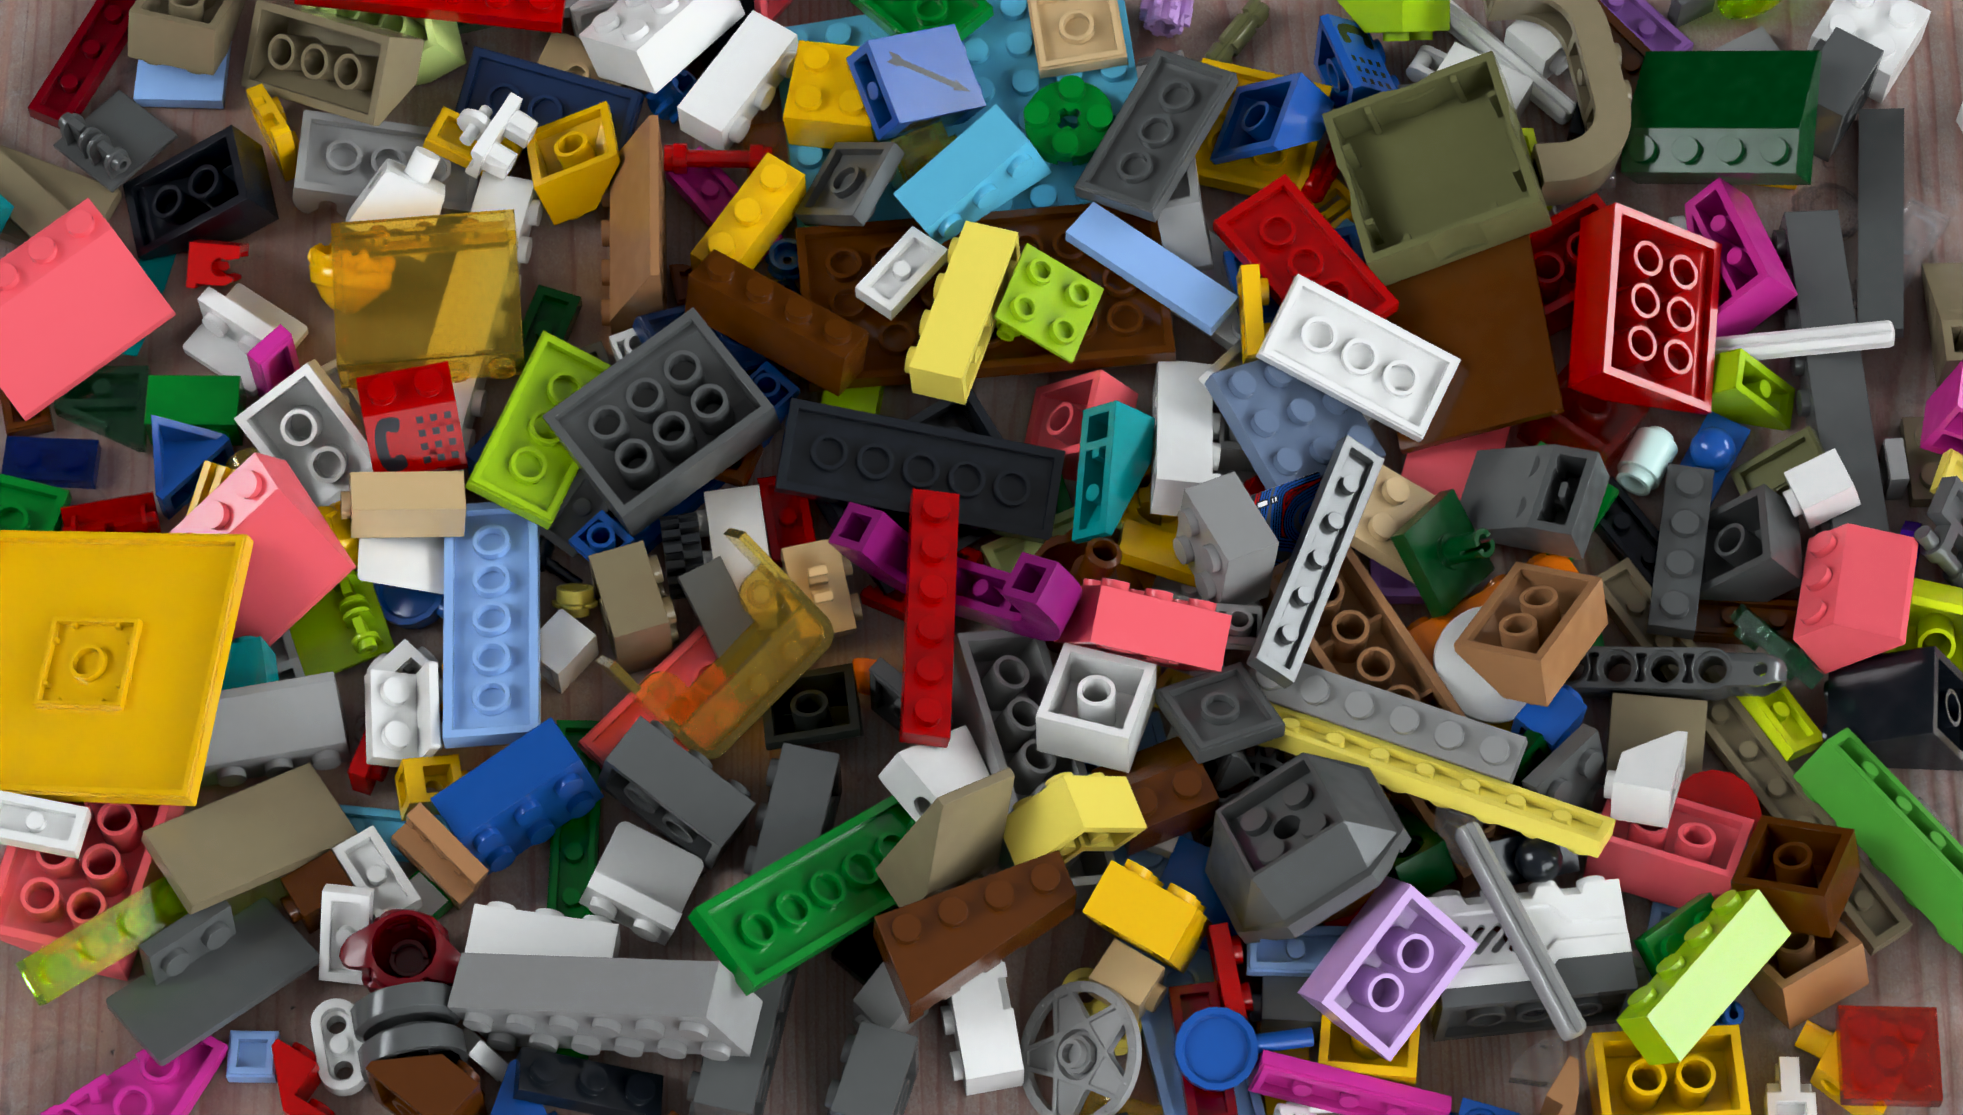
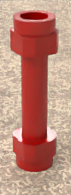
(678, 158)

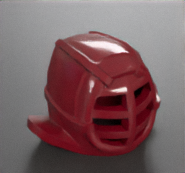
(400, 950)

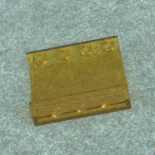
(428, 295)

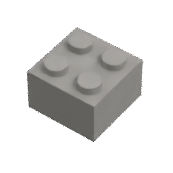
(1225, 542)

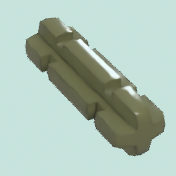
(1239, 32)

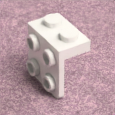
(642, 882)

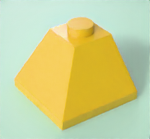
(574, 162)

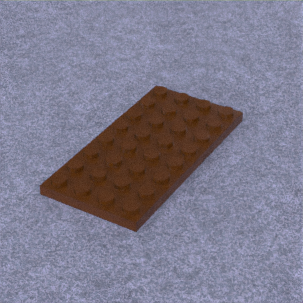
(1123, 330)

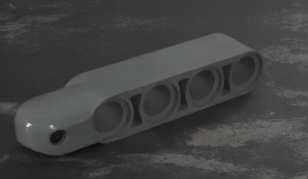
(1740, 680)

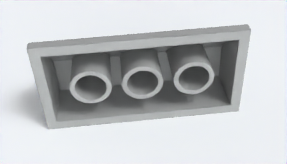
(277, 729)

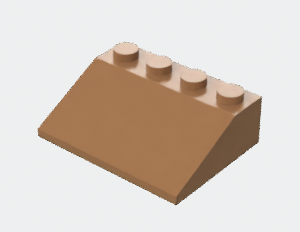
(636, 231)

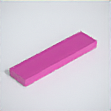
(1340, 1089)

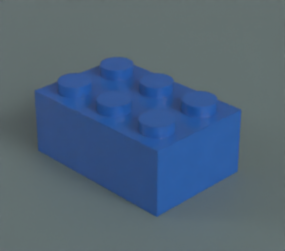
(518, 797)

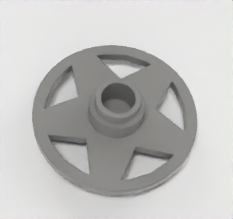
(1081, 1050)

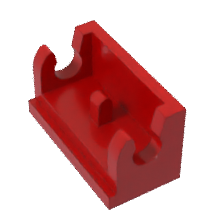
(206, 262)

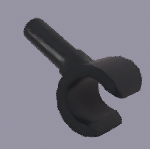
(552, 566)

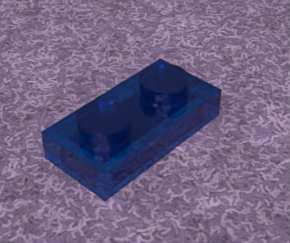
(53, 461)

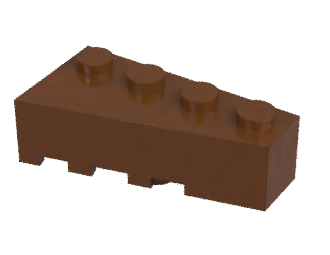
(969, 929)

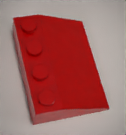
(1644, 312)

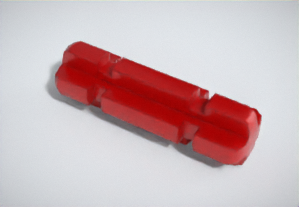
(1321, 176)

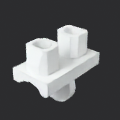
(488, 151)

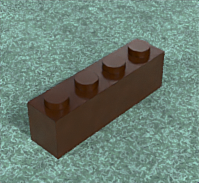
(777, 322)

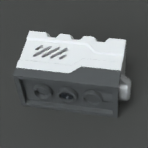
(1584, 937)

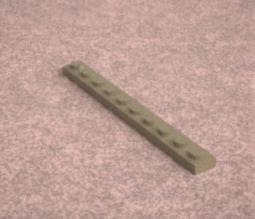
(1752, 757)

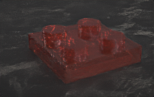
(1888, 1056)

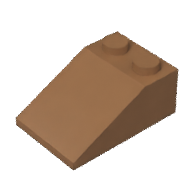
(1811, 975)

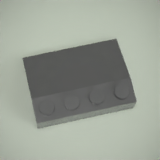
(663, 421)

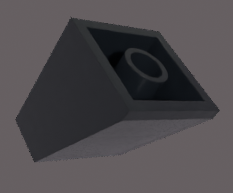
(1901, 708)

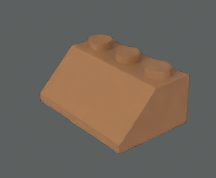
(1534, 631)

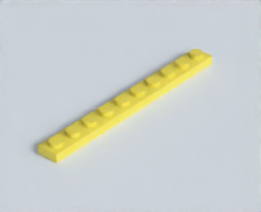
(1440, 782)

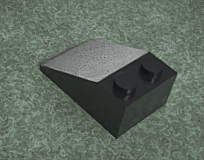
(203, 193)

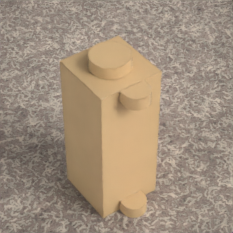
(405, 504)

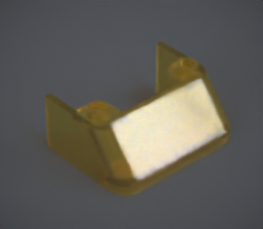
(751, 674)

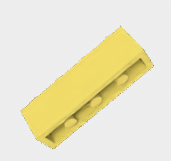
(962, 314)

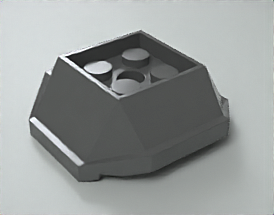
(1301, 846)

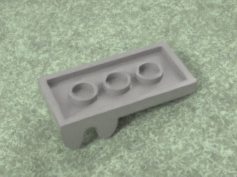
(343, 155)

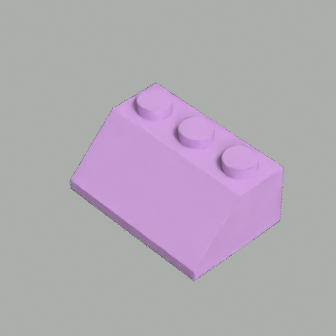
(1388, 967)

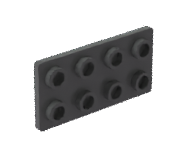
(208, 974)

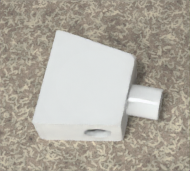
(401, 190)
(927, 772)

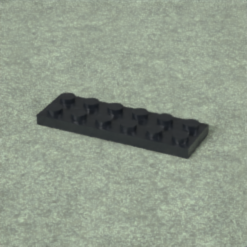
(879, 460)

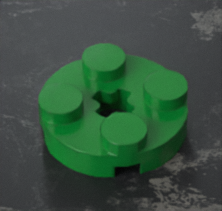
(1061, 99)

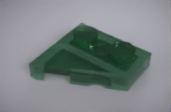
(110, 404)
(1756, 632)

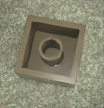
(634, 606)

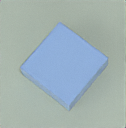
(251, 1057)

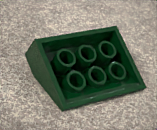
(1724, 118)

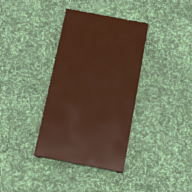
(1495, 322)

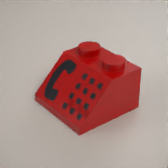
(412, 420)

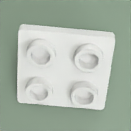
(233, 328)
(402, 715)

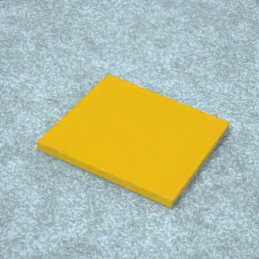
(114, 661)

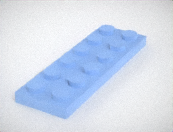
(491, 629)

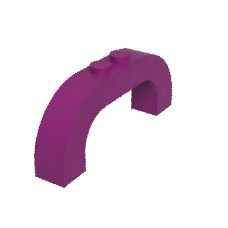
(1028, 601)

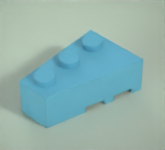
(972, 176)

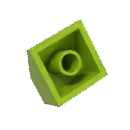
(1400, 18)

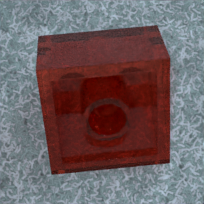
(1586, 423)

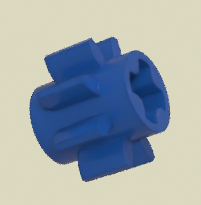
(669, 97)

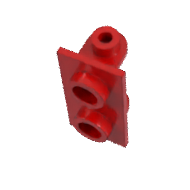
(117, 514)

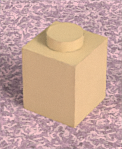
(1132, 976)

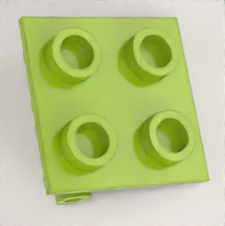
(1047, 304)
(342, 629)

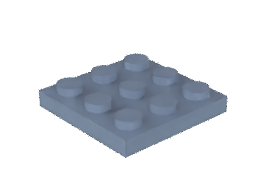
(1284, 422)

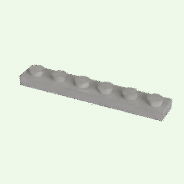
(1399, 721)

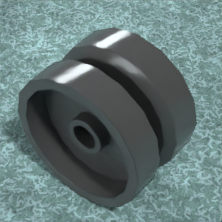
(407, 1023)

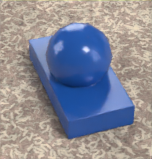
(1716, 448)

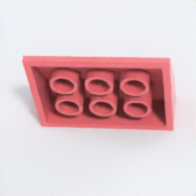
(70, 308)
(293, 548)
(54, 893)

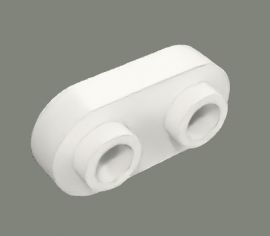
(336, 1050)

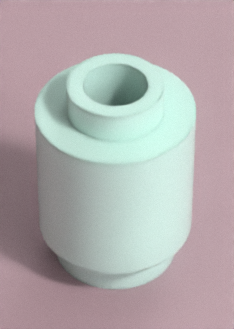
(1646, 460)

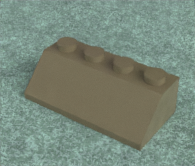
(330, 61)

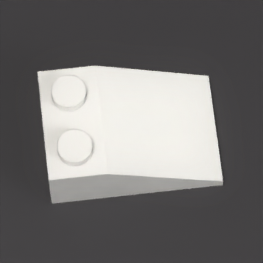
(312, 430)

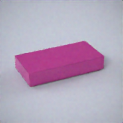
(273, 360)

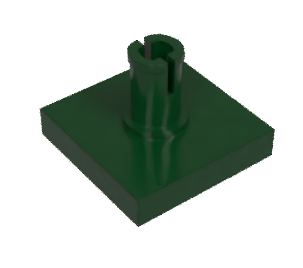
(1444, 552)

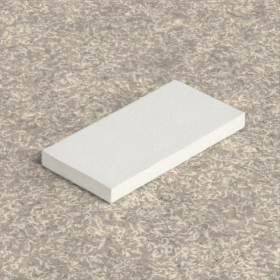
(1358, 358)

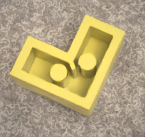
(1073, 817)

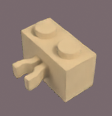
(822, 576)

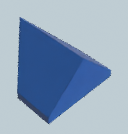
(179, 457)

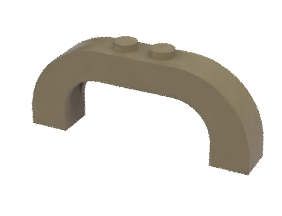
(1581, 165)

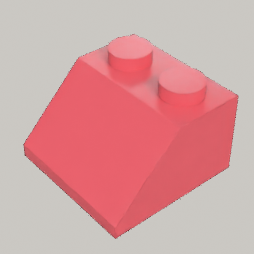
(1059, 409)

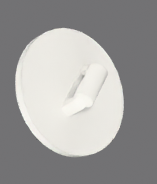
(1469, 689)

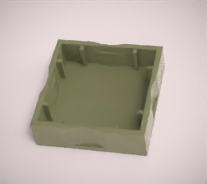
(1437, 169)

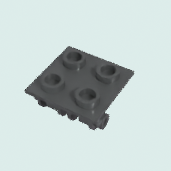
(113, 140)

